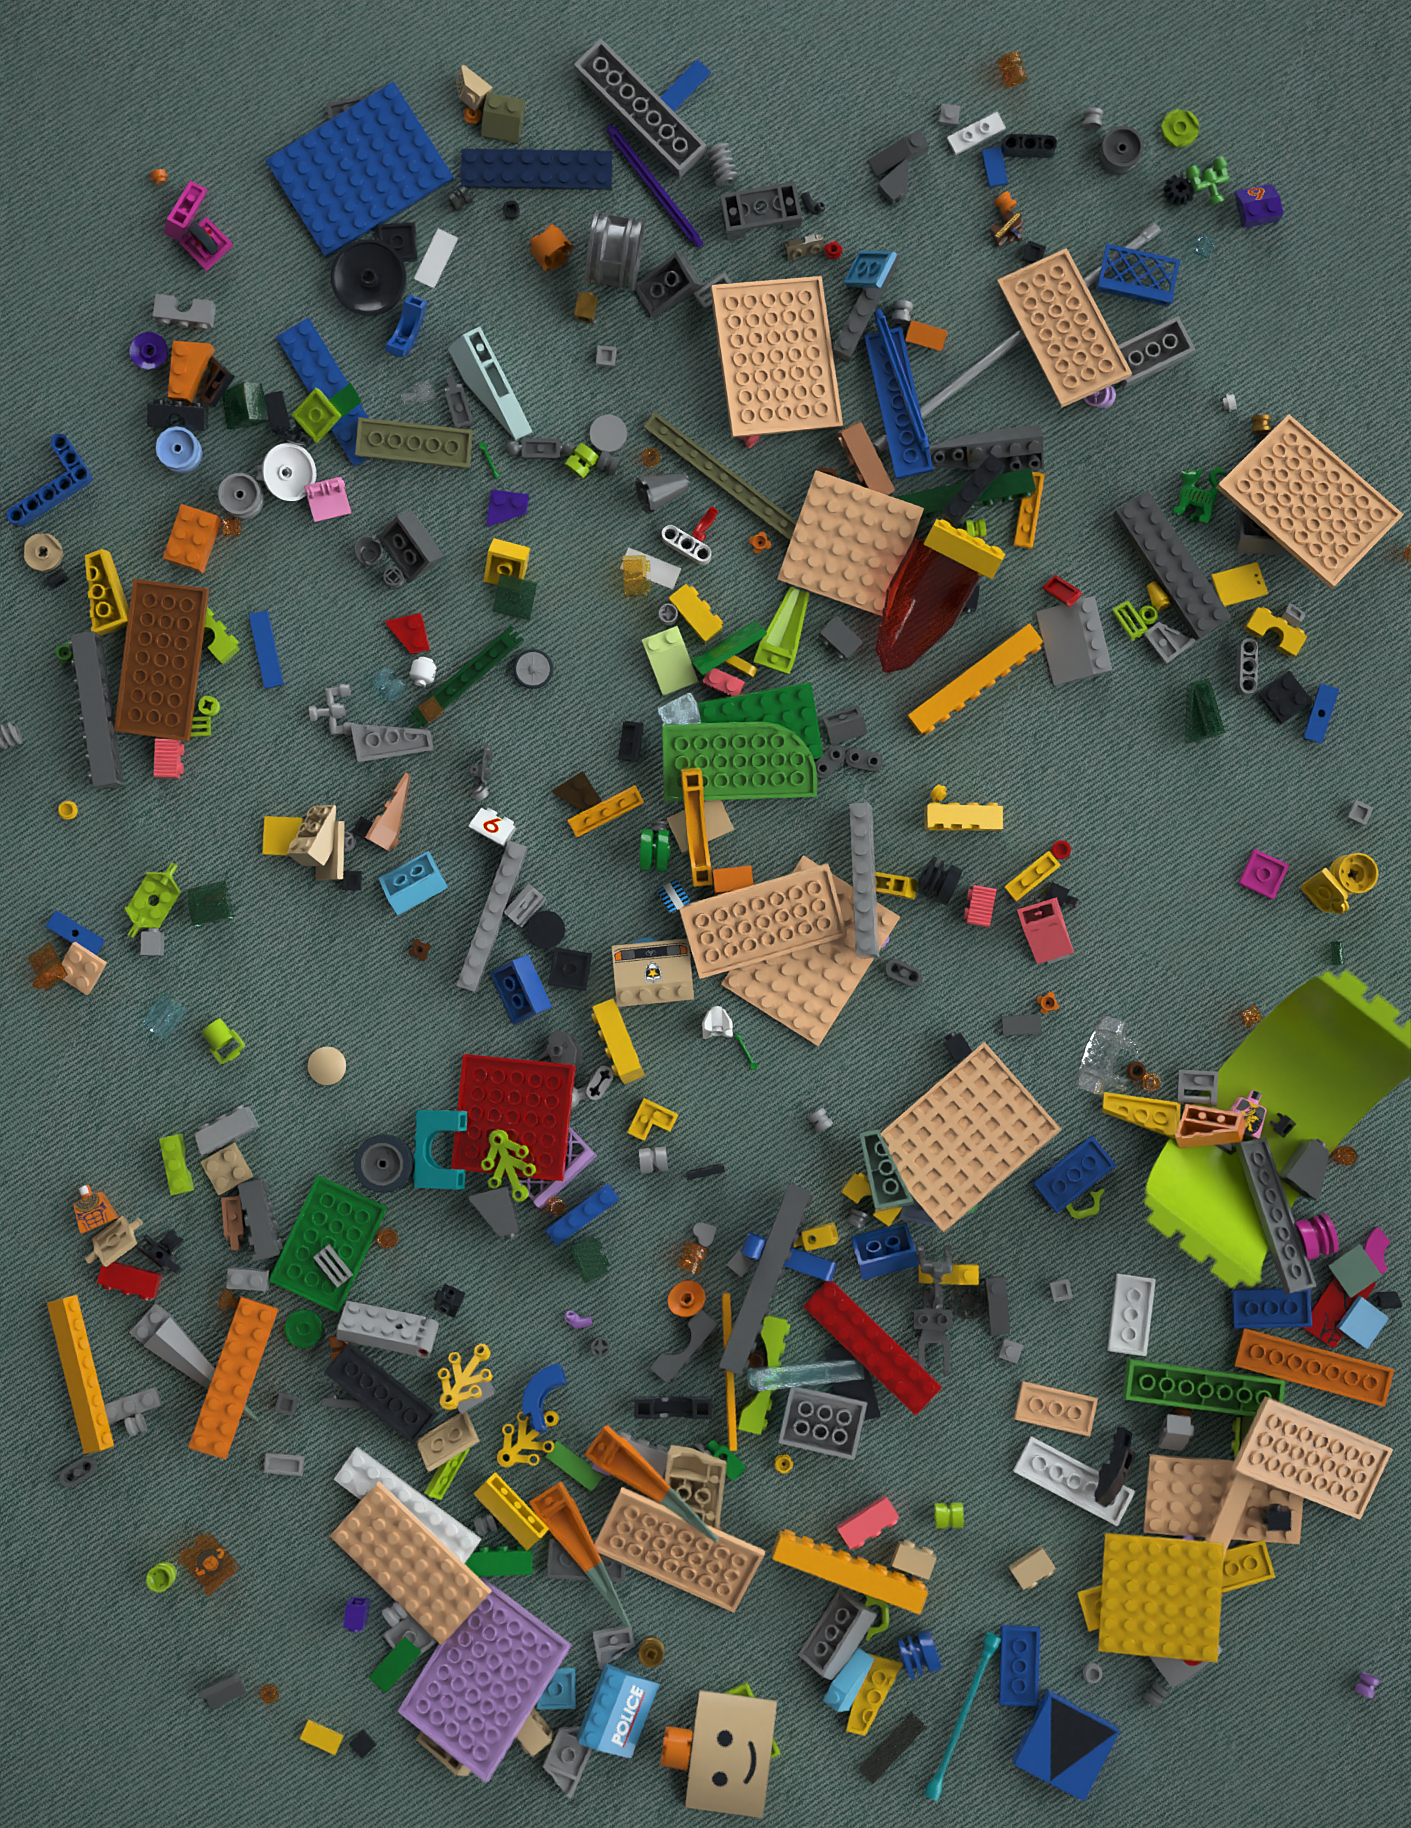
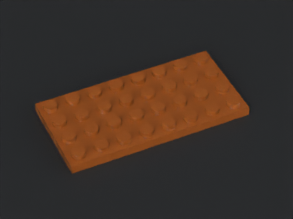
(161, 659)

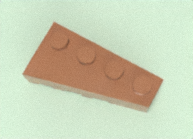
(864, 458)

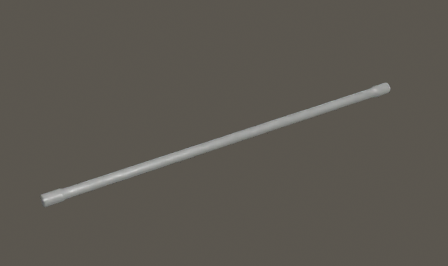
(1144, 237)

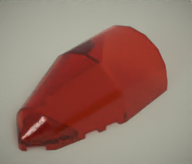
(921, 605)

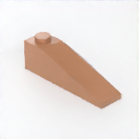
(387, 827)

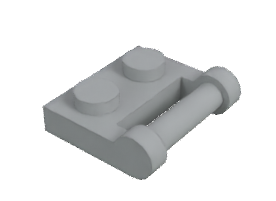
(1197, 1081)

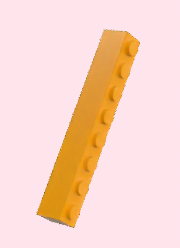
(974, 679)
(80, 1374)

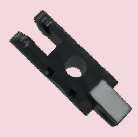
(165, 1262)

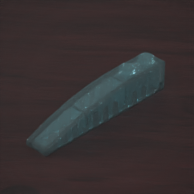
(804, 1374)

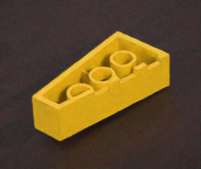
(106, 596)
(963, 817)

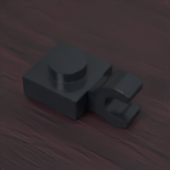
(1061, 894)

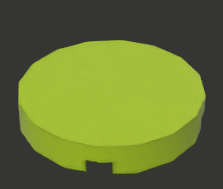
(1179, 128)

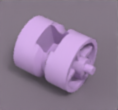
(1102, 398)

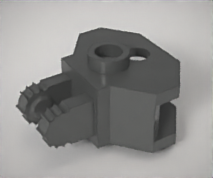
(562, 1049)

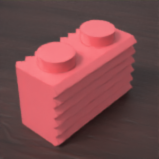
(723, 683)
(168, 759)
(980, 906)

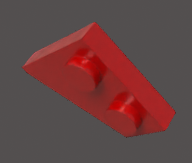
(411, 632)

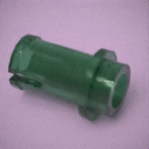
(1337, 953)

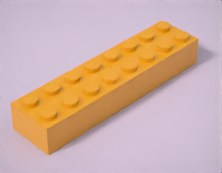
(849, 1571)

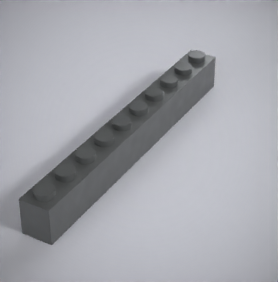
(765, 1278)

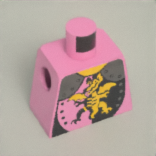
(1252, 1112)

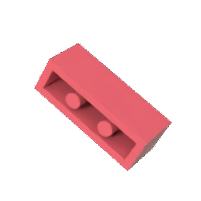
(868, 1522)

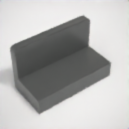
(845, 724)
(223, 1690)

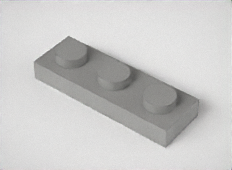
(132, 1404)

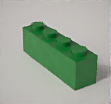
(501, 1561)

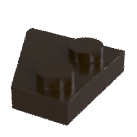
(578, 792)

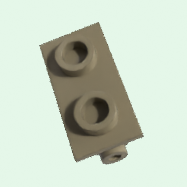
(796, 249)

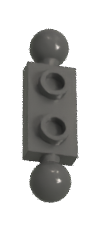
(540, 448)

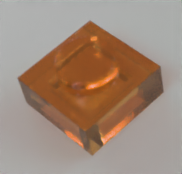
(431, 709)

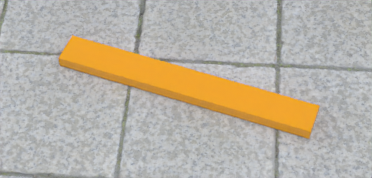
(729, 1376)

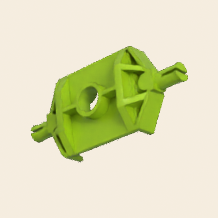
(141, 911)

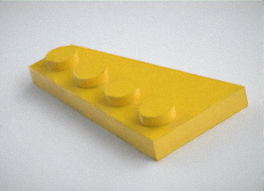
(1145, 1112)
(872, 1694)

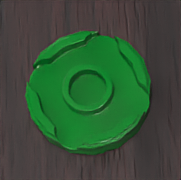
(303, 1328)

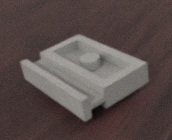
(525, 905)

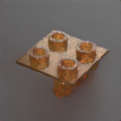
(47, 967)

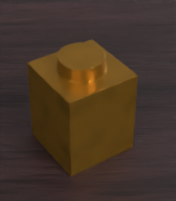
(586, 307)

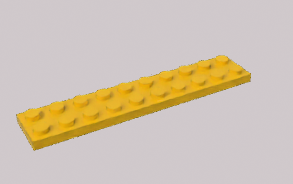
(1241, 1567)

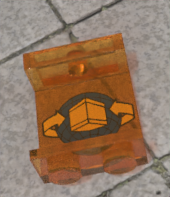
(209, 1562)

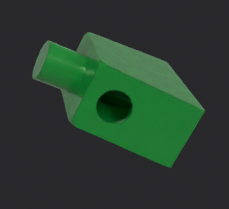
(734, 1465)

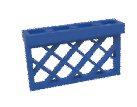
(1133, 291)

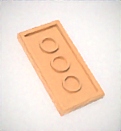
(1055, 1408)

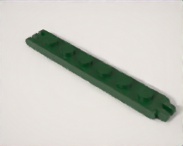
(470, 673)

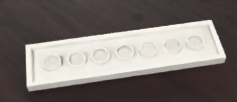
(364, 1472)

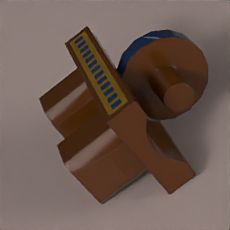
(1010, 231)

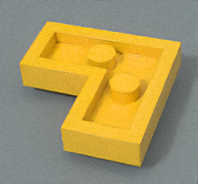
(649, 1114)

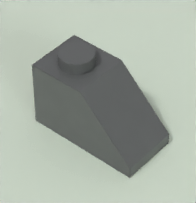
(895, 184)

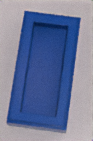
(994, 167)

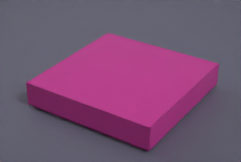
(1263, 874)

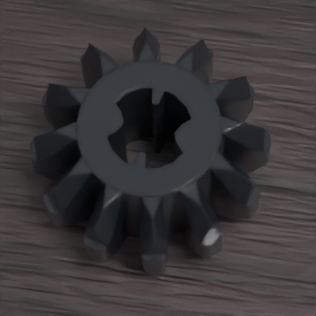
(1175, 196)

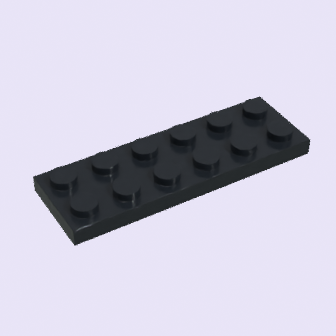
(381, 1392)

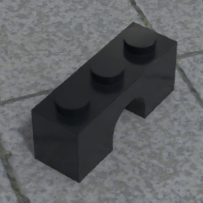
(194, 414)

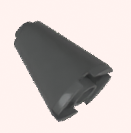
(660, 489)

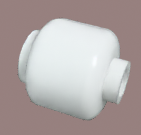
(422, 671)

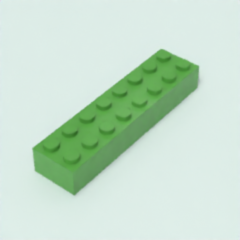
(1199, 1387)

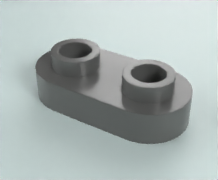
(863, 760)
(829, 761)
(903, 973)
(78, 1470)

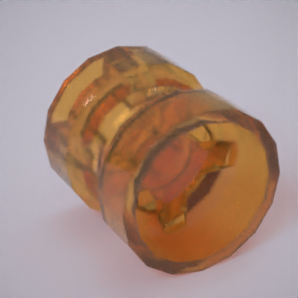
(1349, 1155)
(388, 1238)

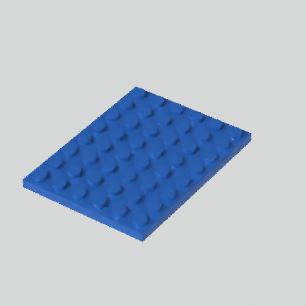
(359, 169)

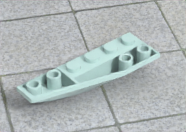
(487, 381)

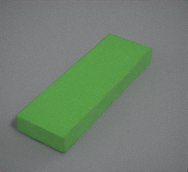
(574, 1466)

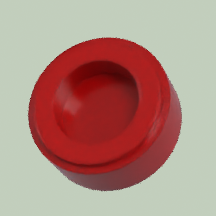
(1061, 849)

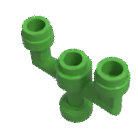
(1209, 179)

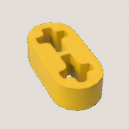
(742, 666)

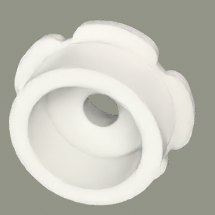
(1229, 402)

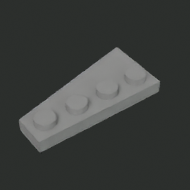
(383, 741)

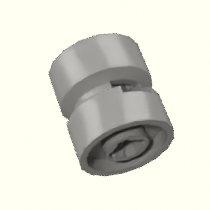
(653, 1160)

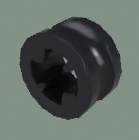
(511, 216)

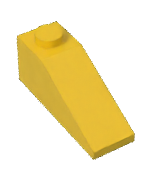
(896, 885)
(961, 1275)

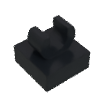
(1284, 1126)

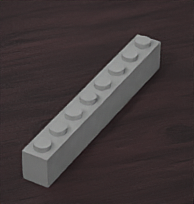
(864, 880)
(492, 916)

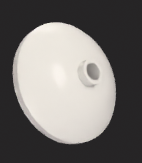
(298, 470)

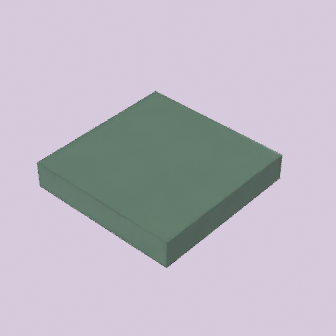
(1354, 1270)

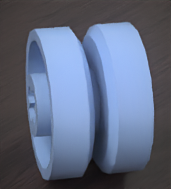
(168, 450)

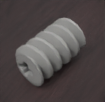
(720, 164)
(9, 735)

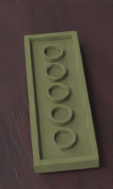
(414, 443)

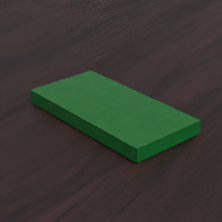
(728, 647)

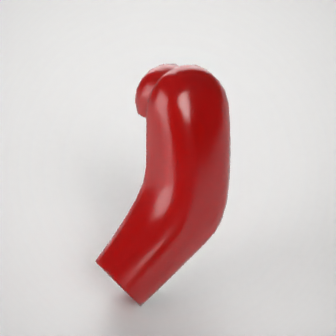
(704, 524)

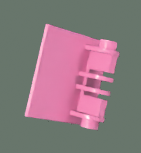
(327, 499)

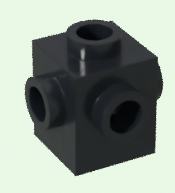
(448, 1300)

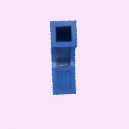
(408, 327)
(536, 1391)

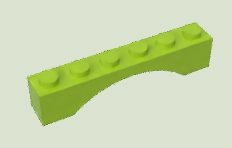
(753, 1414)

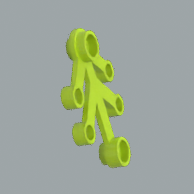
(507, 1162)

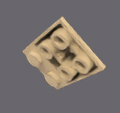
(314, 837)

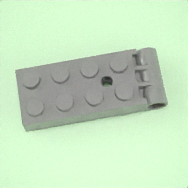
(387, 1329)

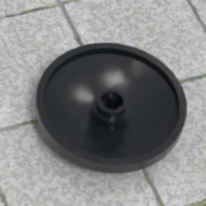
(368, 277)

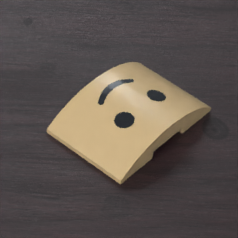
(731, 1754)

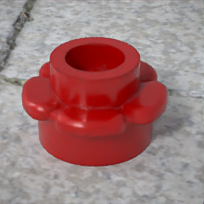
(828, 250)

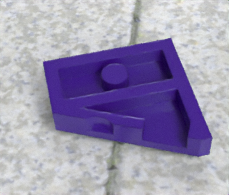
(505, 506)

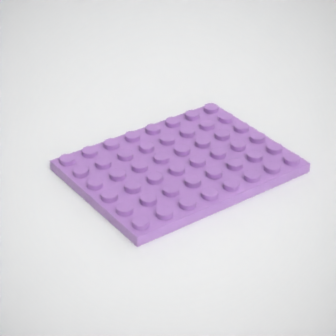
(485, 1682)

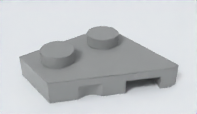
(1167, 642)
(612, 1643)

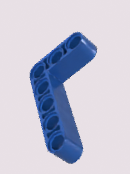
(54, 486)
(799, 1259)

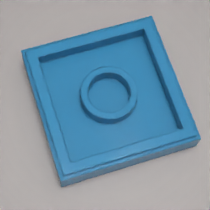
(1362, 1322)

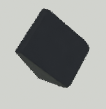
(57, 578)
(1389, 1300)

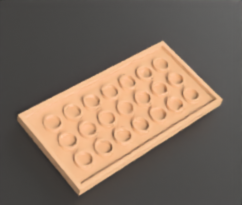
(1064, 328)
(763, 921)
(1312, 1458)
(1188, 1490)
(676, 1552)
(410, 1563)

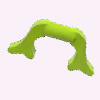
(1087, 1212)
(884, 1616)

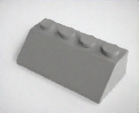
(837, 1635)

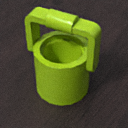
(219, 1035)

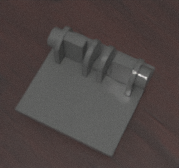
(482, 771)

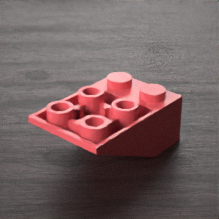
(1045, 930)

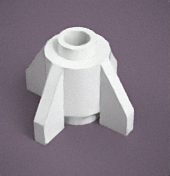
(717, 1023)

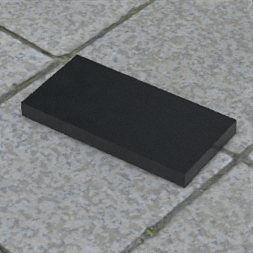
(854, 1389)

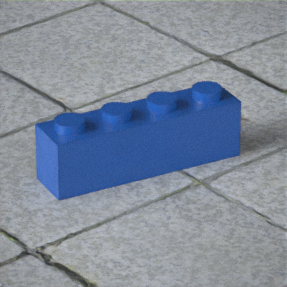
(582, 1214)

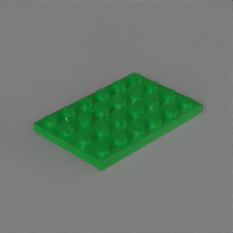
(786, 706)
(333, 1218)

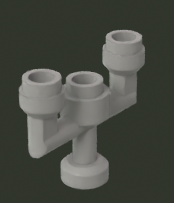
(335, 710)

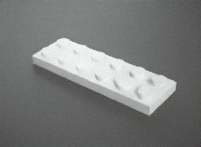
(1069, 1479)

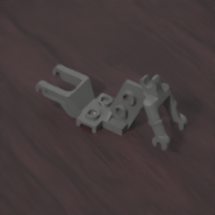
(933, 1317)

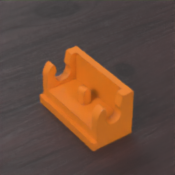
(926, 335)

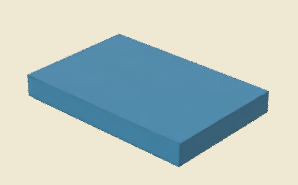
(870, 269)

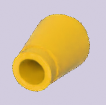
(1157, 596)

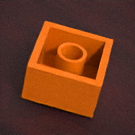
(732, 879)

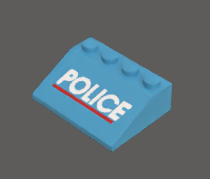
(617, 1711)

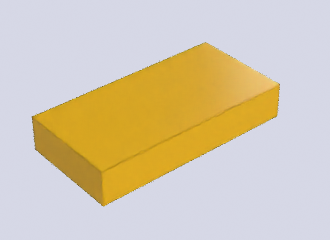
(321, 1737)

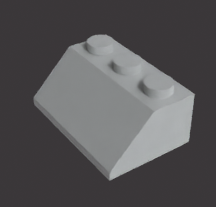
(225, 1129)

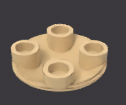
(326, 1065)

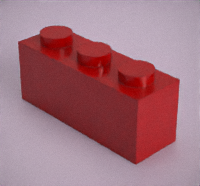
(130, 1280)

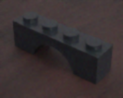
(972, 490)
(673, 1406)

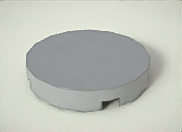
(608, 433)

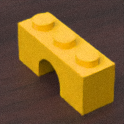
(1290, 638)
(859, 1187)

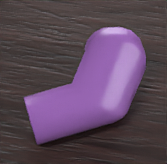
(576, 1321)

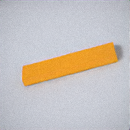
(1028, 515)
(605, 811)

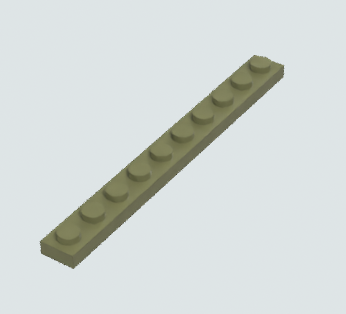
(721, 475)

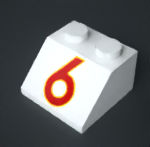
(493, 827)

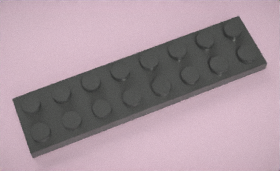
(1275, 1216)

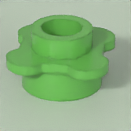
(60, 653)

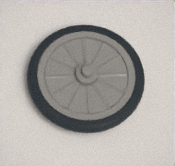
(533, 669)

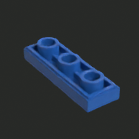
(1325, 703)
(66, 927)

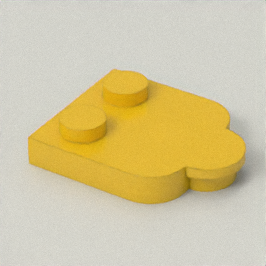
(1326, 892)

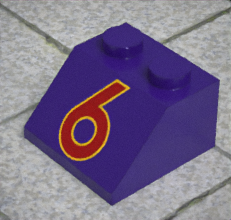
(1258, 206)

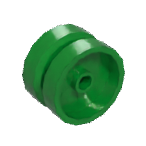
(655, 851)

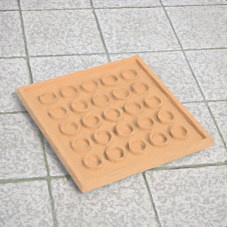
(849, 542)

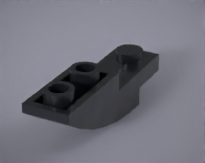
(1115, 1474)

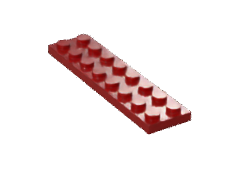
(873, 1347)

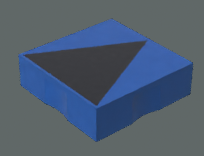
(1065, 1745)

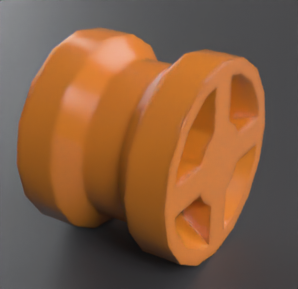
(1005, 202)

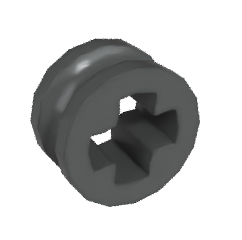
(658, 825)

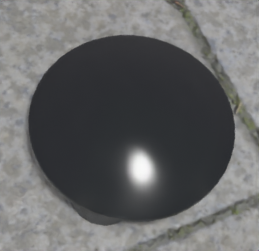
(295, 437)

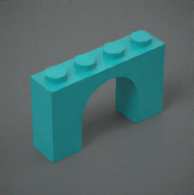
(427, 1171)

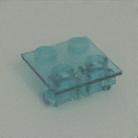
(680, 711)

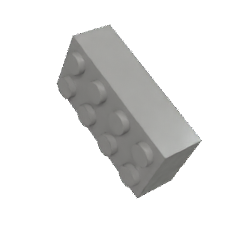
(1156, 350)

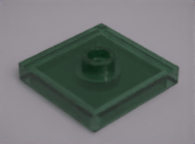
(515, 597)

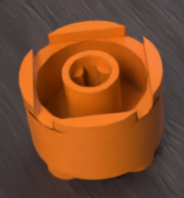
(550, 248)
(676, 1748)

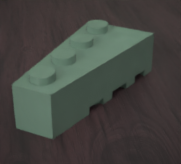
(884, 1178)

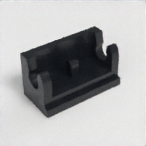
(631, 741)

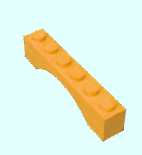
(696, 827)

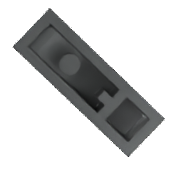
(907, 148)
(997, 1305)

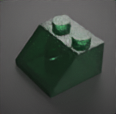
(244, 405)
(209, 904)

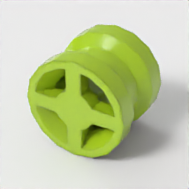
(210, 709)

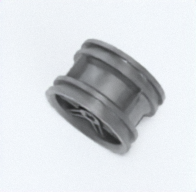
(614, 250)

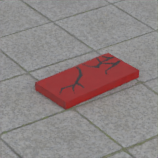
(1331, 1309)

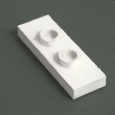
(976, 133)

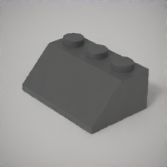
(411, 546)

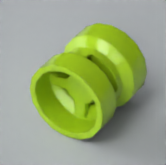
(975, 528)

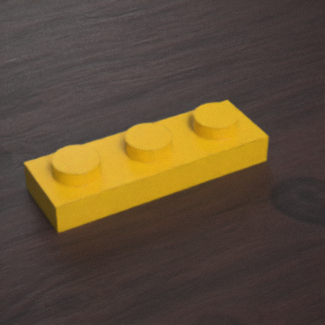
(1032, 876)

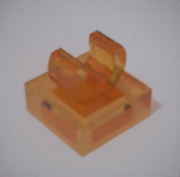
(227, 1299)

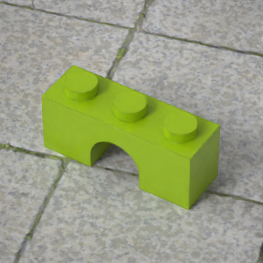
(223, 645)
(173, 1155)

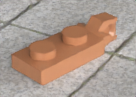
(233, 1221)

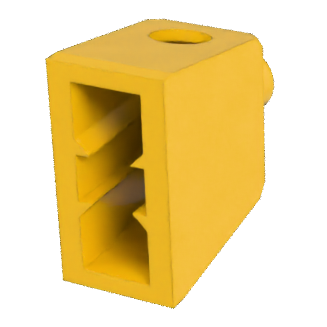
(825, 1236)

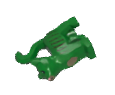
(1196, 497)

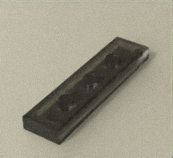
(892, 1747)

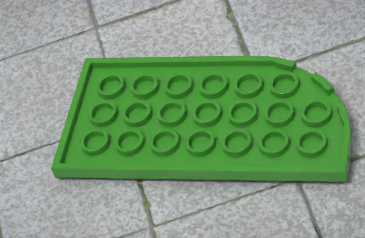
(738, 761)

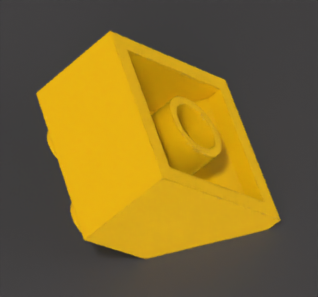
(505, 559)

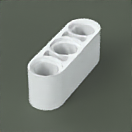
(681, 536)

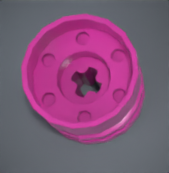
(1317, 1236)

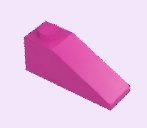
(184, 211)

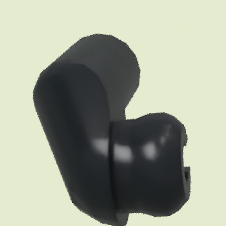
(810, 206)

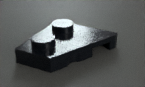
(216, 382)

